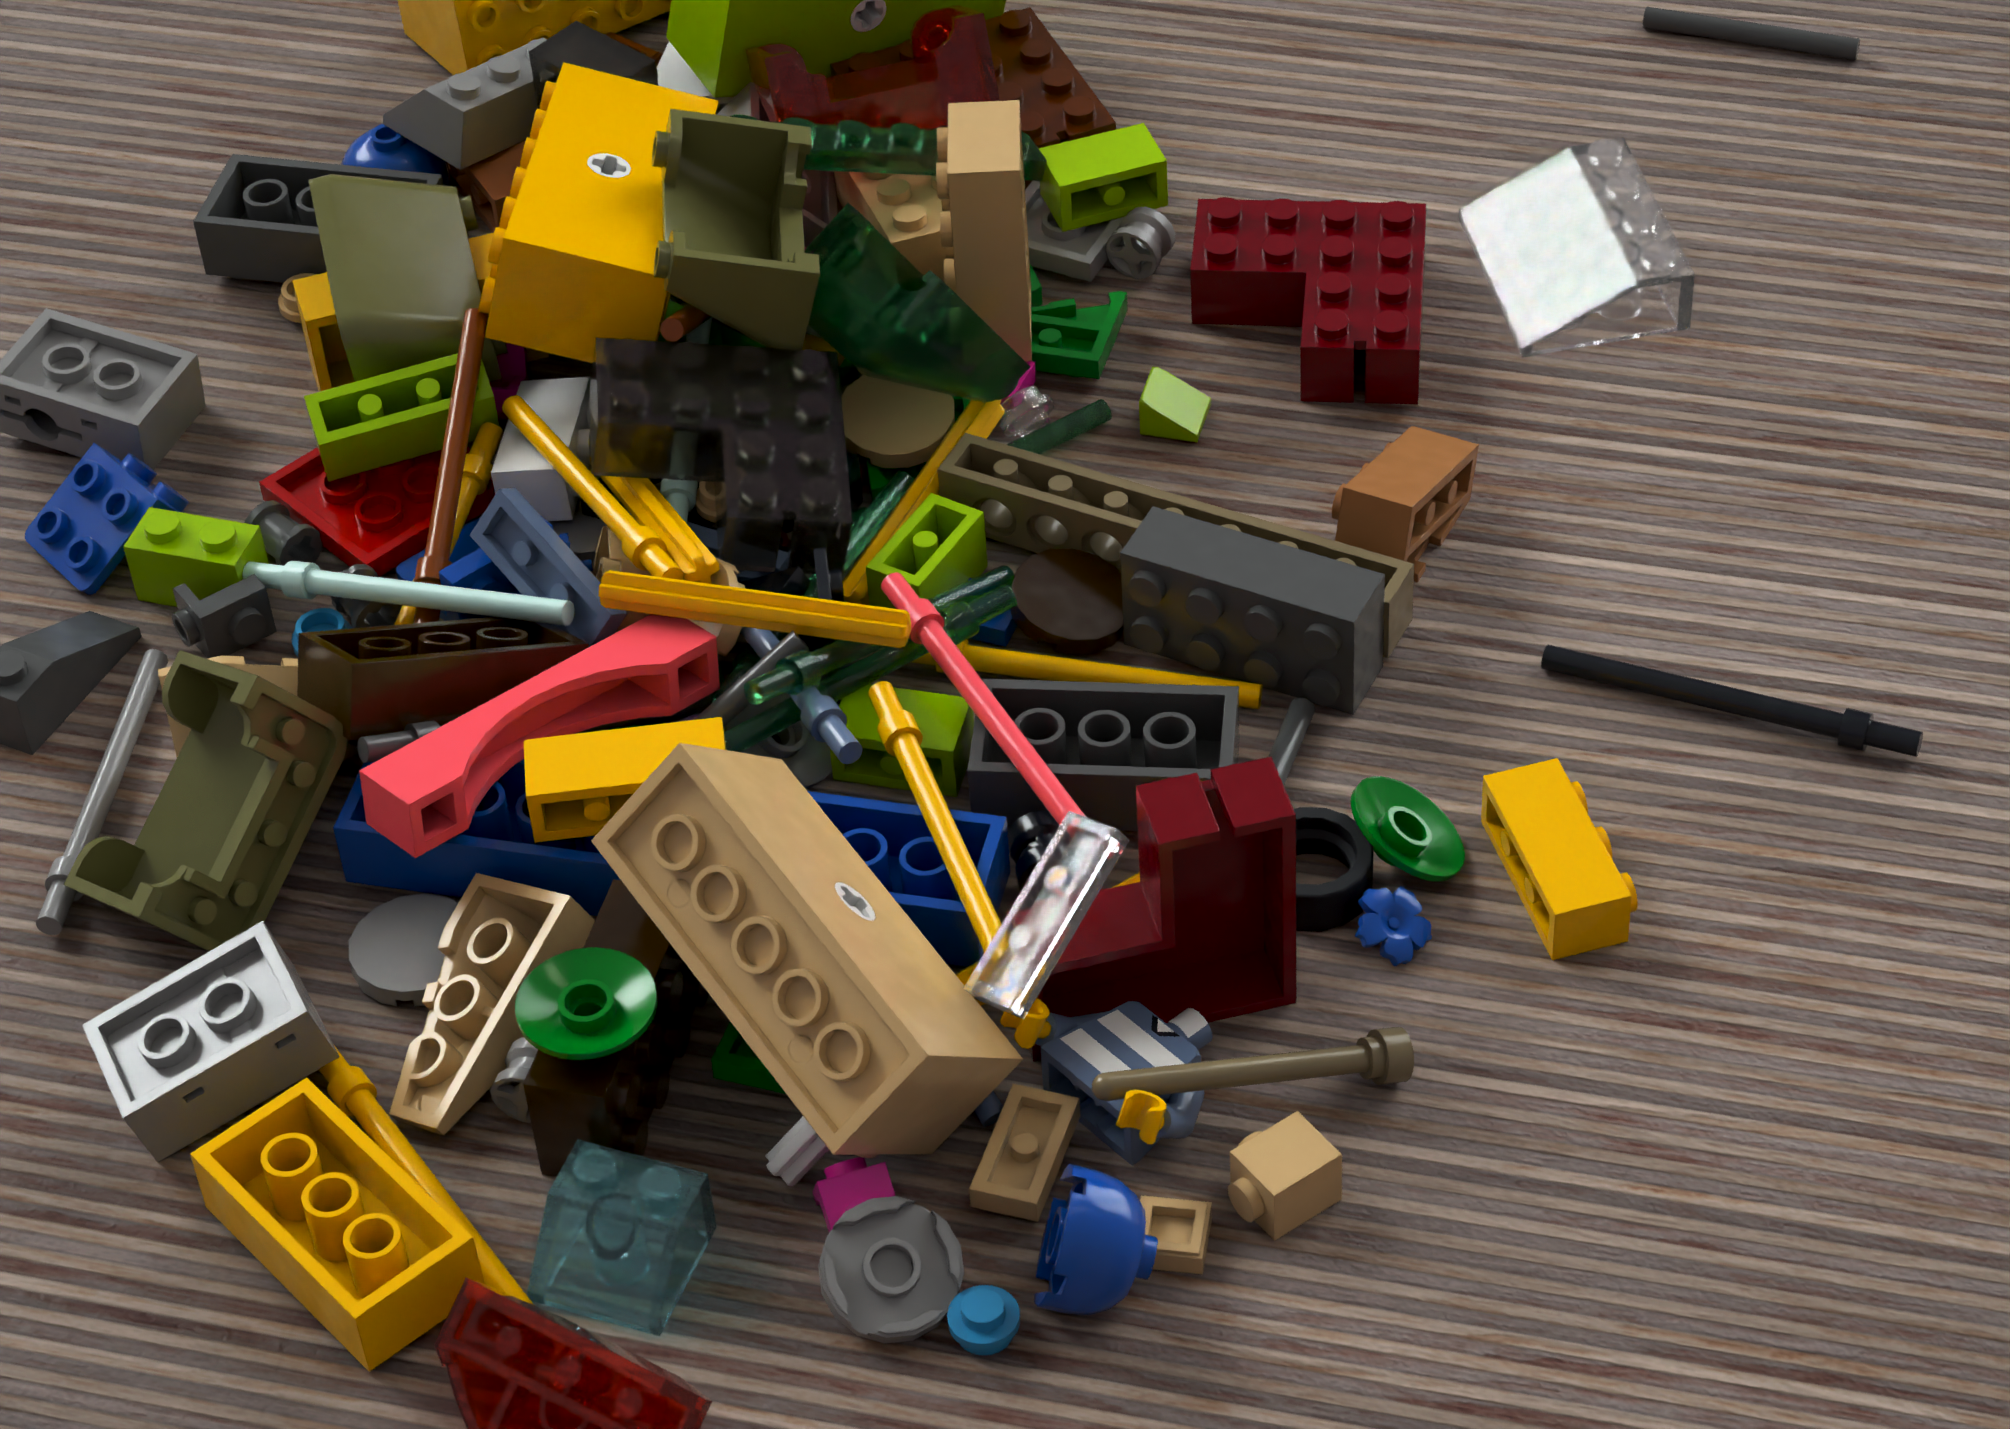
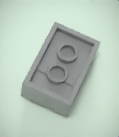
(99, 385)
(209, 1041)

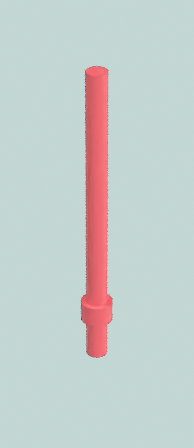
(928, 630)

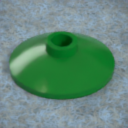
(1407, 829)
(586, 1003)

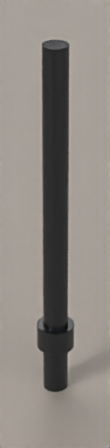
(1852, 728)

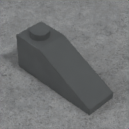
(54, 672)

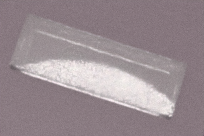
(1046, 914)

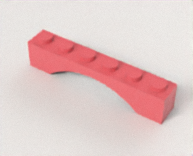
(438, 781)

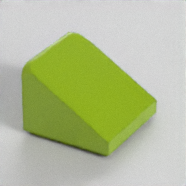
(1172, 407)

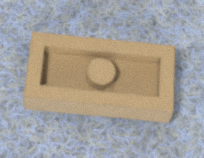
(1024, 1152)

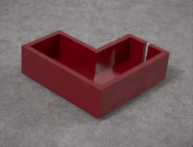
(1323, 266)
(1210, 908)

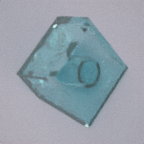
(621, 1237)

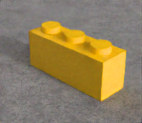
(586, 777)
(1557, 858)

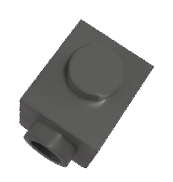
(224, 619)

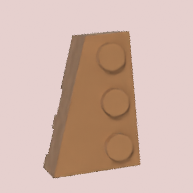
(1407, 496)

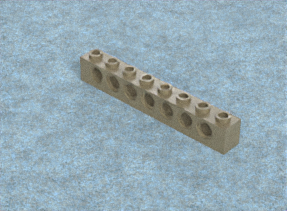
(1064, 506)

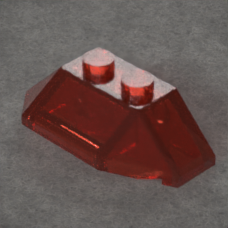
(540, 1371)

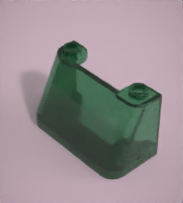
(903, 322)

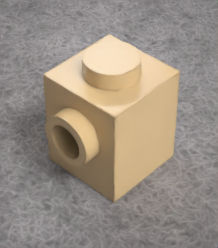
(1284, 1175)

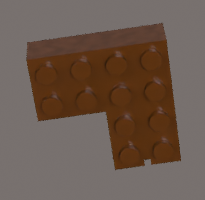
(1028, 69)

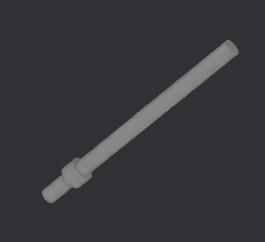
(101, 791)

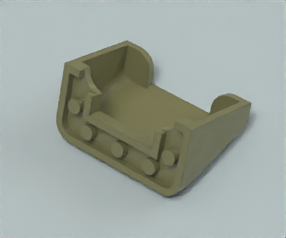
(737, 223)
(398, 270)
(226, 811)

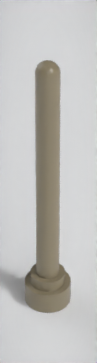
(1381, 1056)

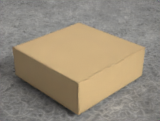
(1181, 1232)

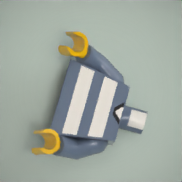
(1118, 1040)

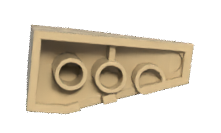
(489, 950)

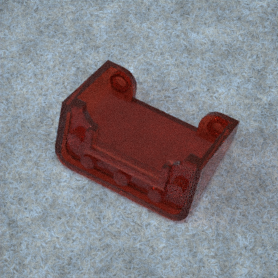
(947, 66)

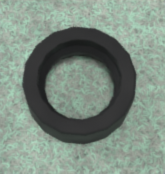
(1338, 837)

